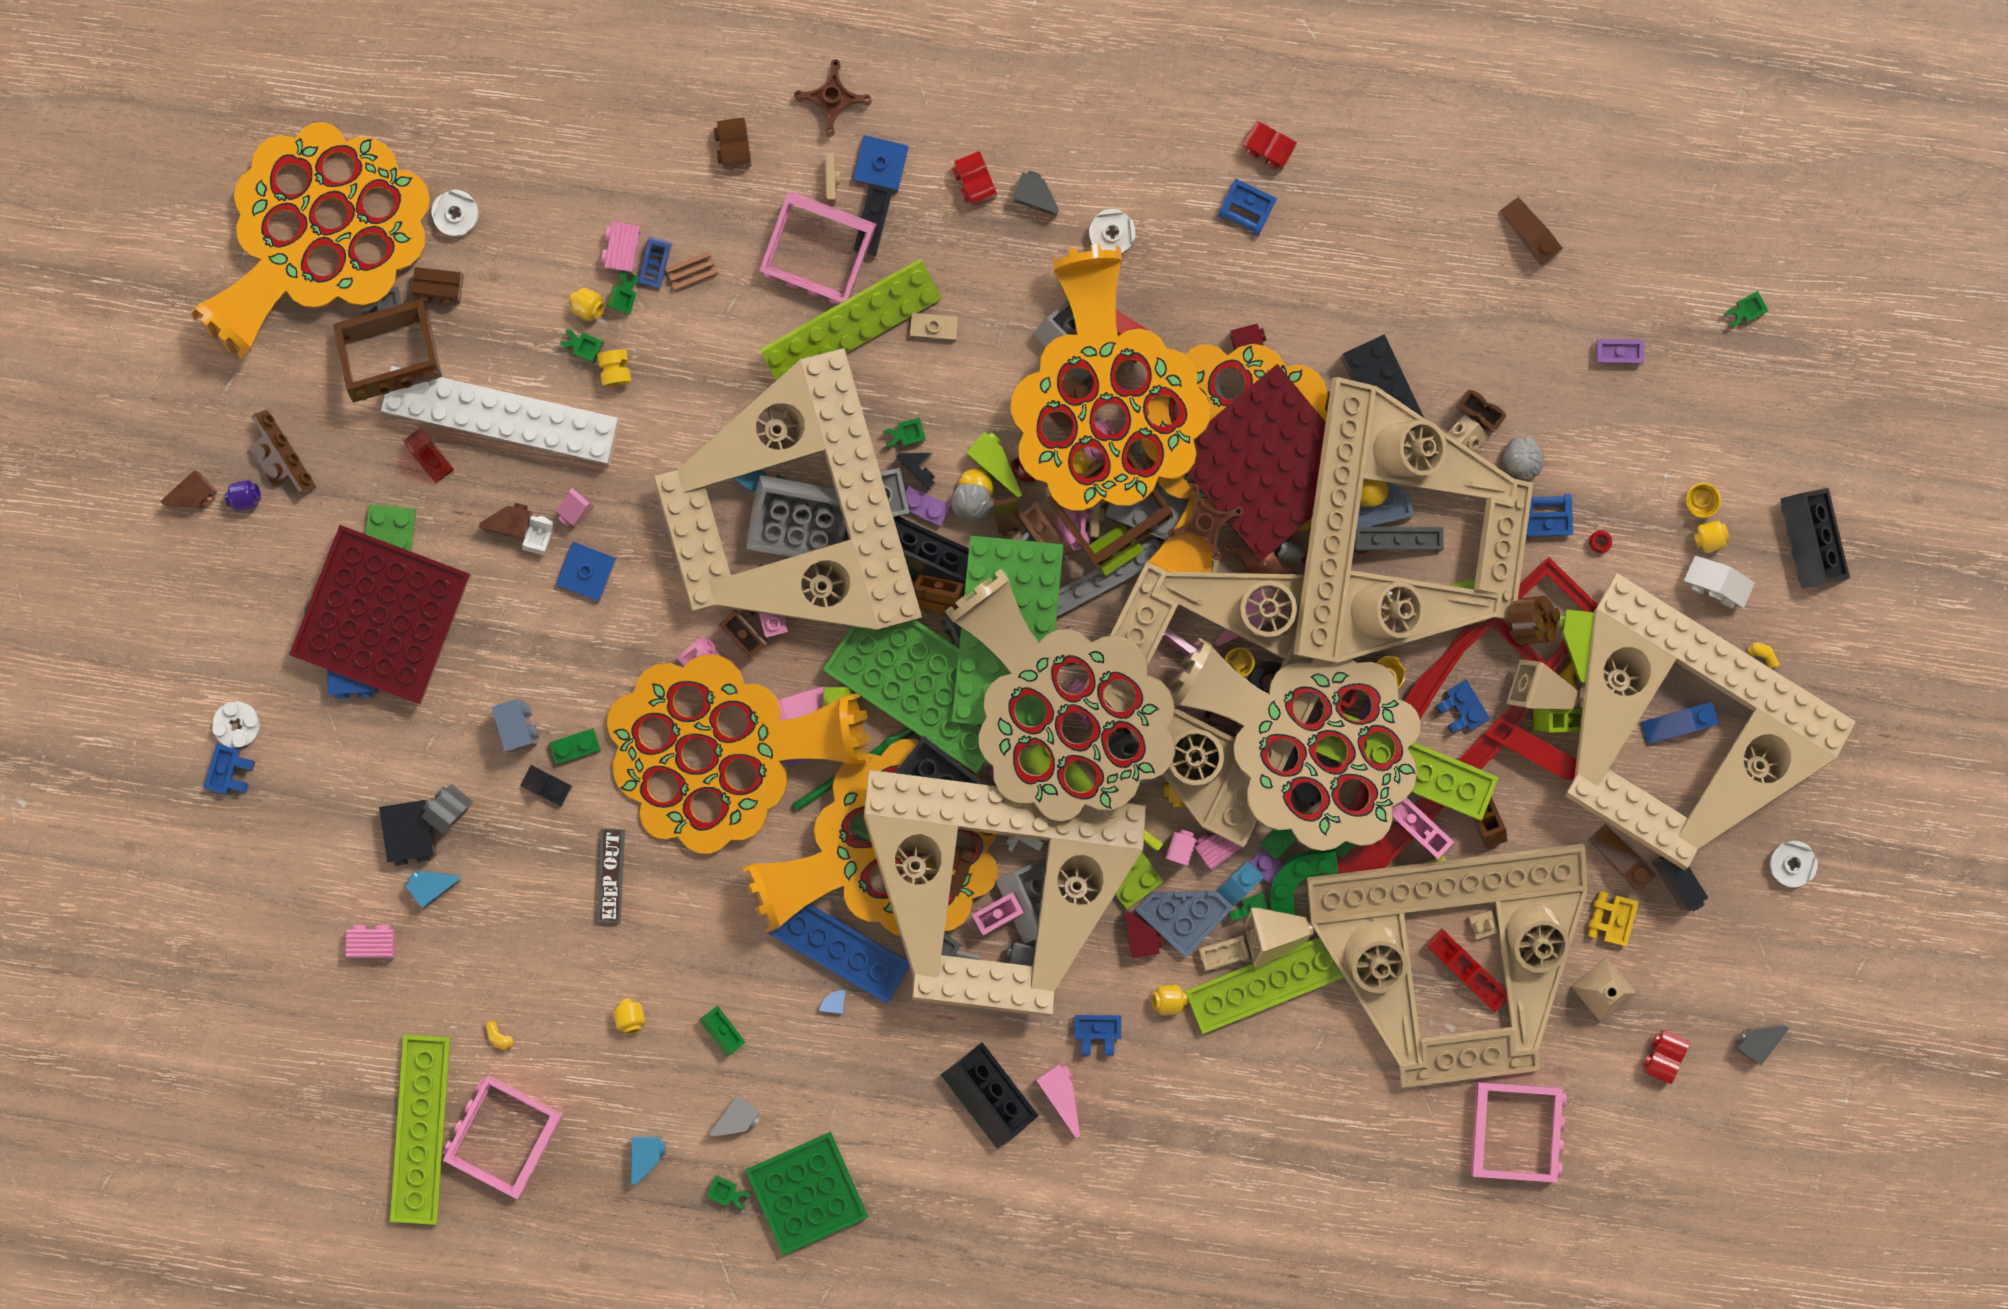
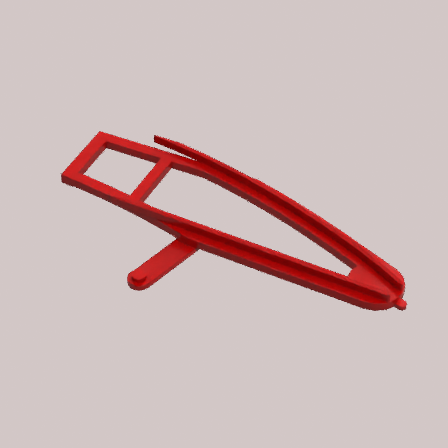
(1500, 734)

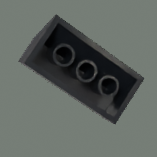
(1814, 538)
(931, 553)
(989, 1095)

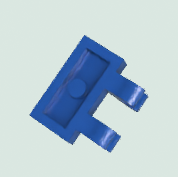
(1466, 704)
(222, 770)
(1097, 1027)

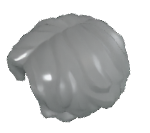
(1523, 458)
(971, 502)

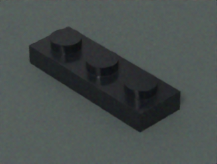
(875, 211)

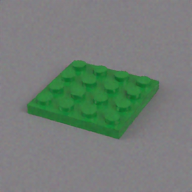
(806, 1193)

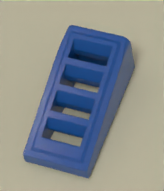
(665, 255)

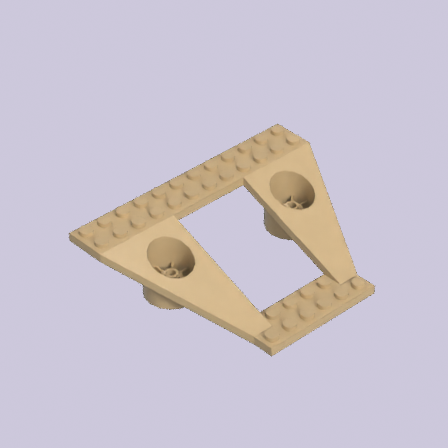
(869, 567)
(1343, 606)
(1645, 639)
(1221, 798)
(925, 817)
(1527, 891)

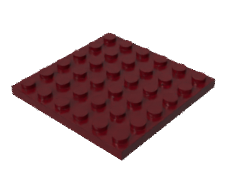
(1264, 459)
(380, 614)

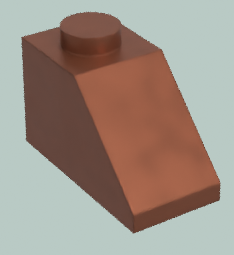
(191, 492)
(509, 521)

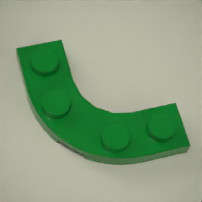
(1280, 840)
(1295, 871)

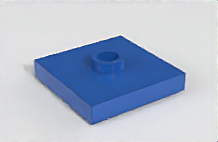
(881, 162)
(586, 571)

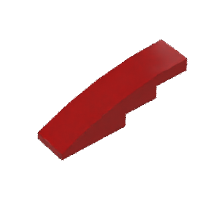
(1467, 970)

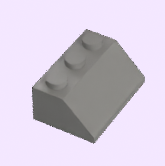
(1057, 324)
(1028, 888)

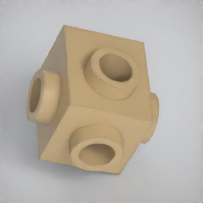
(1468, 433)

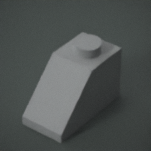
(737, 1118)

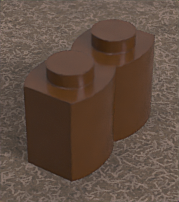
(733, 143)
(1476, 407)

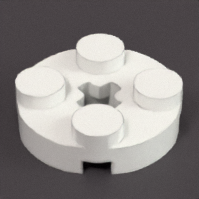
(449, 201)
(1120, 222)
(223, 729)
(1803, 855)

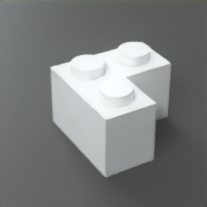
(1719, 581)

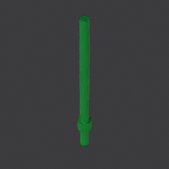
(826, 786)

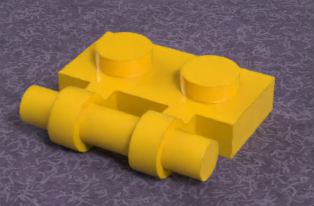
(1619, 922)

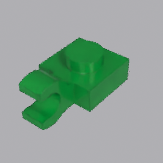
(1255, 901)

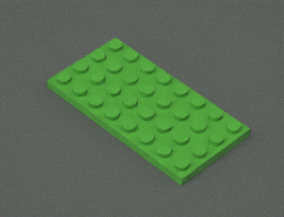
(1035, 582)
(911, 678)

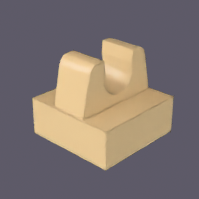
(1483, 924)

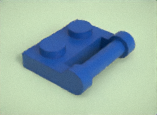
(1251, 200)
(1551, 522)

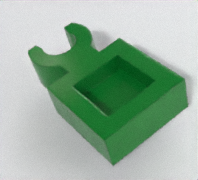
(621, 295)
(1749, 308)
(584, 346)
(909, 432)
(724, 1192)

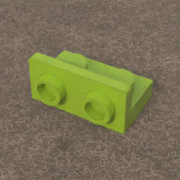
(1122, 558)

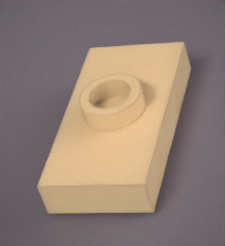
(832, 177)
(934, 326)
(1096, 515)
(1224, 953)

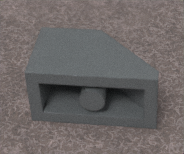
(1034, 193)
(1760, 1041)

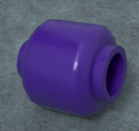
(243, 495)

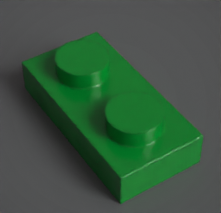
(575, 746)
(722, 1031)

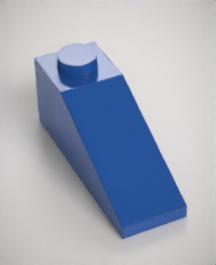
(1680, 722)

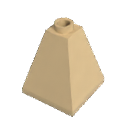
(1541, 688)
(1274, 934)
(1593, 989)

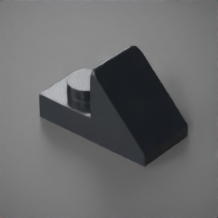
(913, 462)
(546, 785)

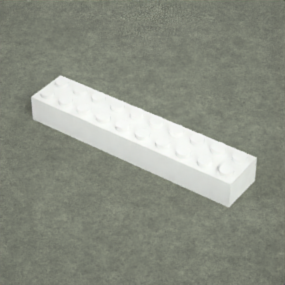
(507, 418)

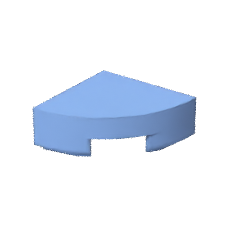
(834, 1002)

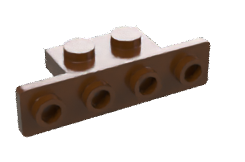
(277, 455)

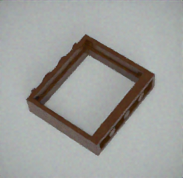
(381, 322)
(1129, 538)

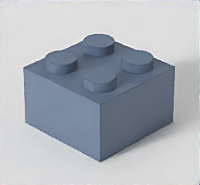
(515, 725)

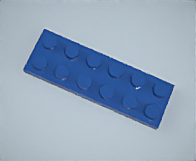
(843, 951)

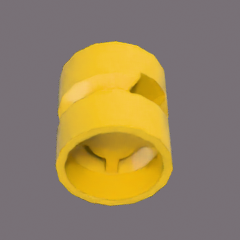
(614, 367)
(1240, 660)

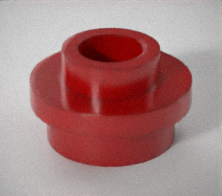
(1607, 541)

